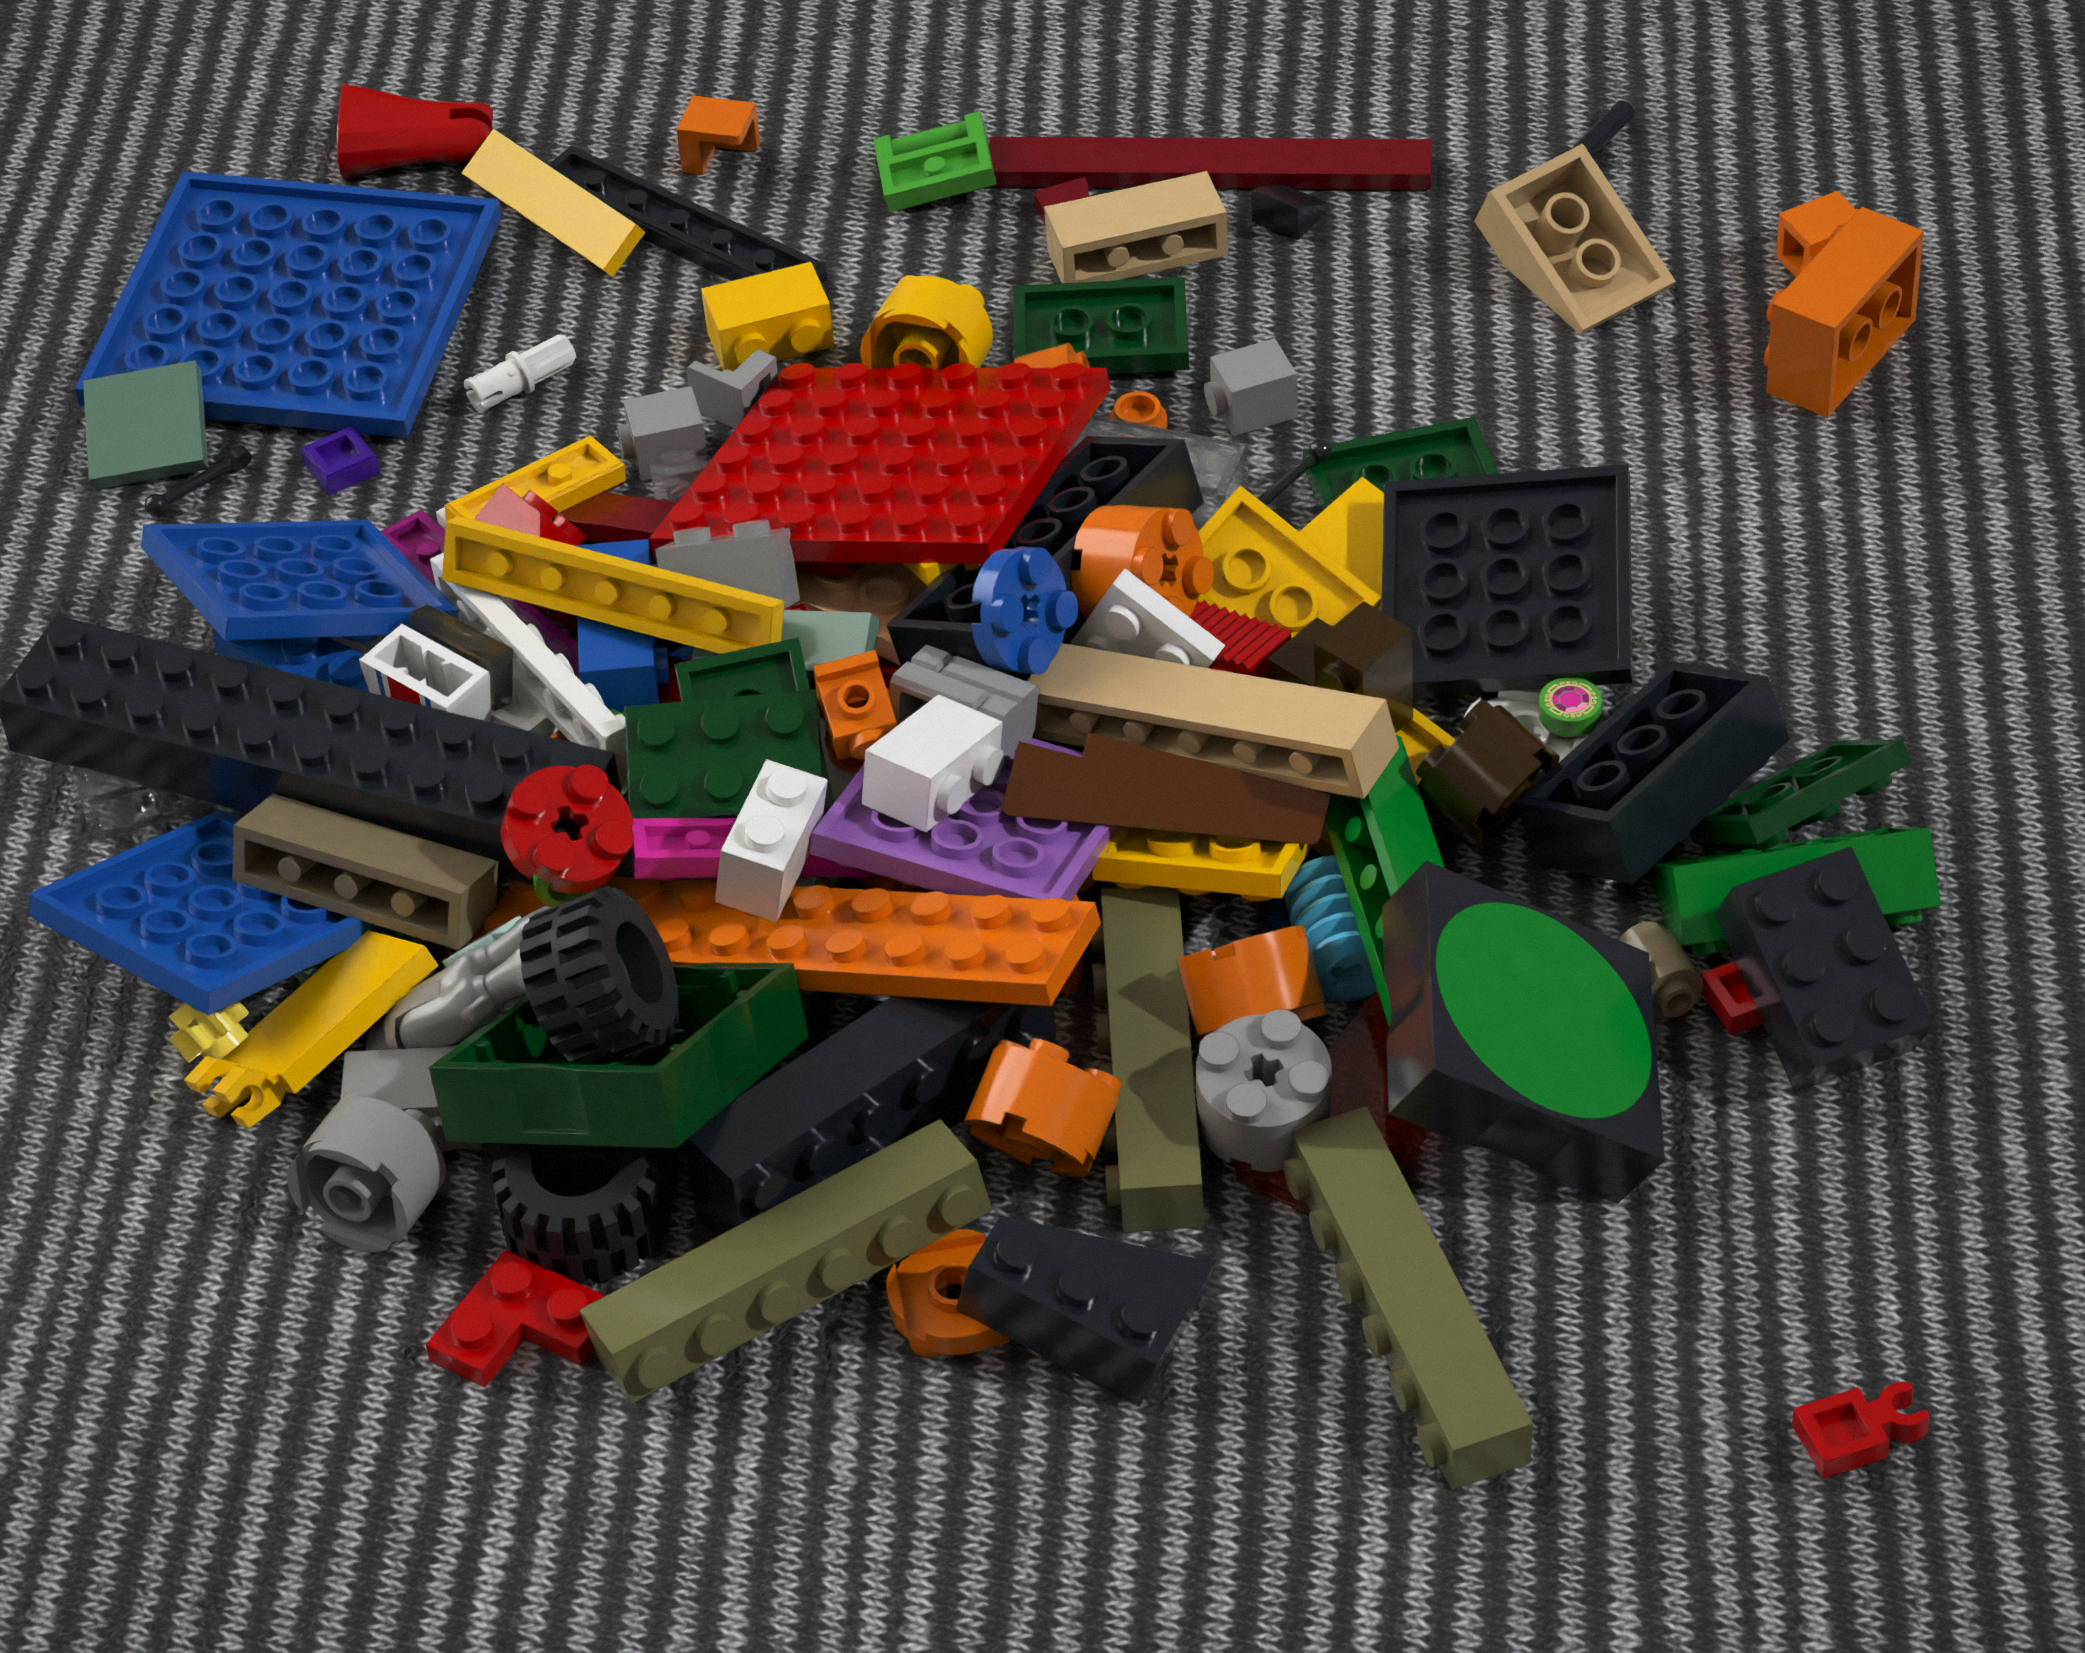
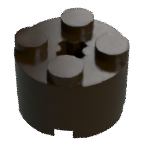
(1483, 774)

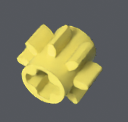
(208, 1034)

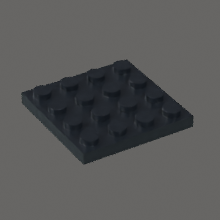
(1511, 578)

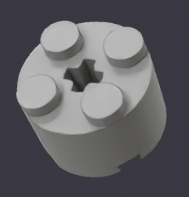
(1260, 1085)
(368, 1172)

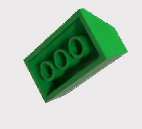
(1894, 860)

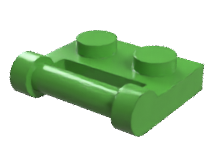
(935, 163)

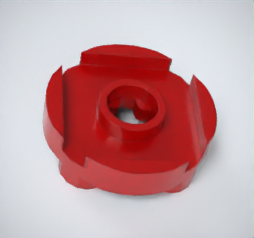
(574, 794)

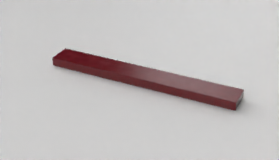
(1229, 162)

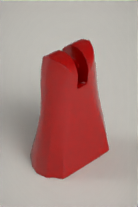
(394, 131)

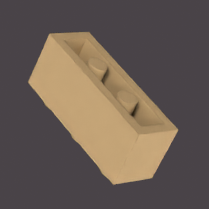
(1137, 230)

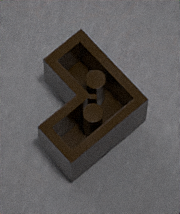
(1358, 655)

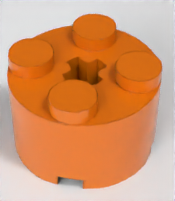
(1152, 544)
(1252, 979)
(1043, 1106)

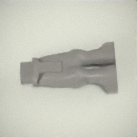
(457, 998)

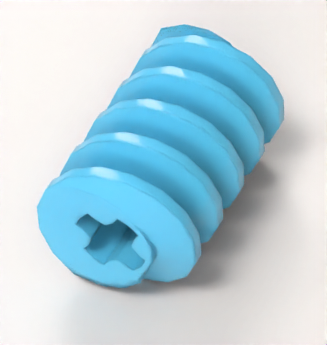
(1323, 906)

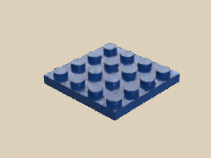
(292, 579)
(185, 923)

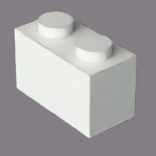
(932, 763)
(770, 840)

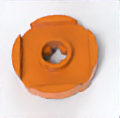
(918, 1302)

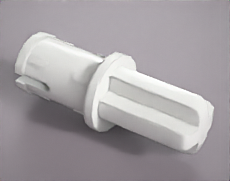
(519, 372)

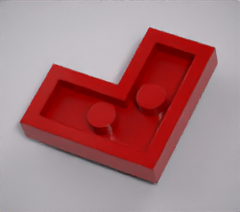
(503, 1309)

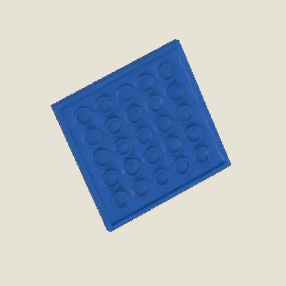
(300, 298)

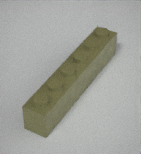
(1152, 1057)
(786, 1260)
(1408, 1299)

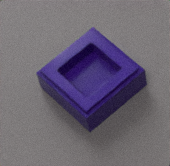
(340, 460)

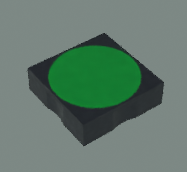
(1521, 1033)

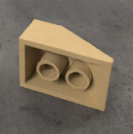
(1572, 241)

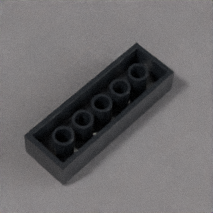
(1090, 476)
(849, 1100)

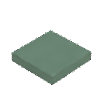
(145, 425)

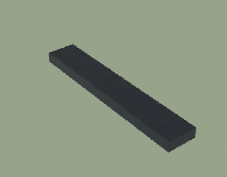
(680, 223)

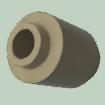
(1673, 975)

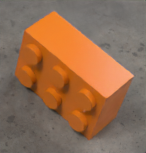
(1843, 311)

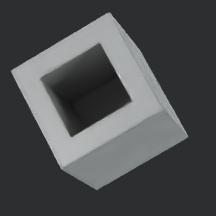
(1252, 387)
(661, 425)

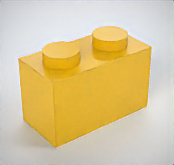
(771, 312)

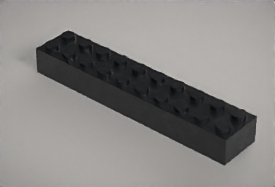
(253, 731)

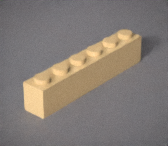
(1218, 717)

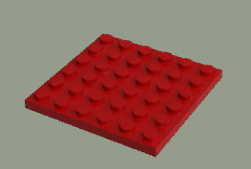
(893, 459)

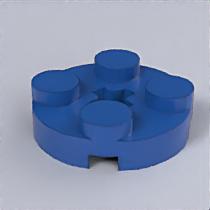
(1022, 610)

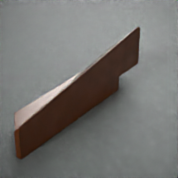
(1159, 791)

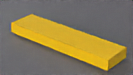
(553, 203)

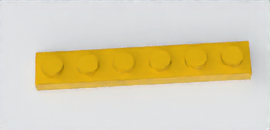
(608, 588)

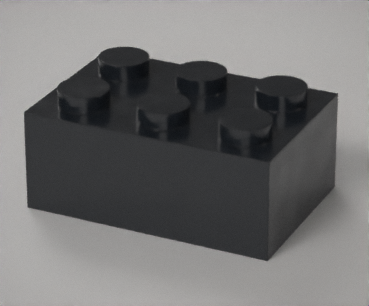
(1823, 969)

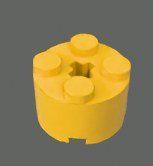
(928, 325)

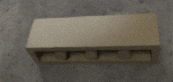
(364, 871)

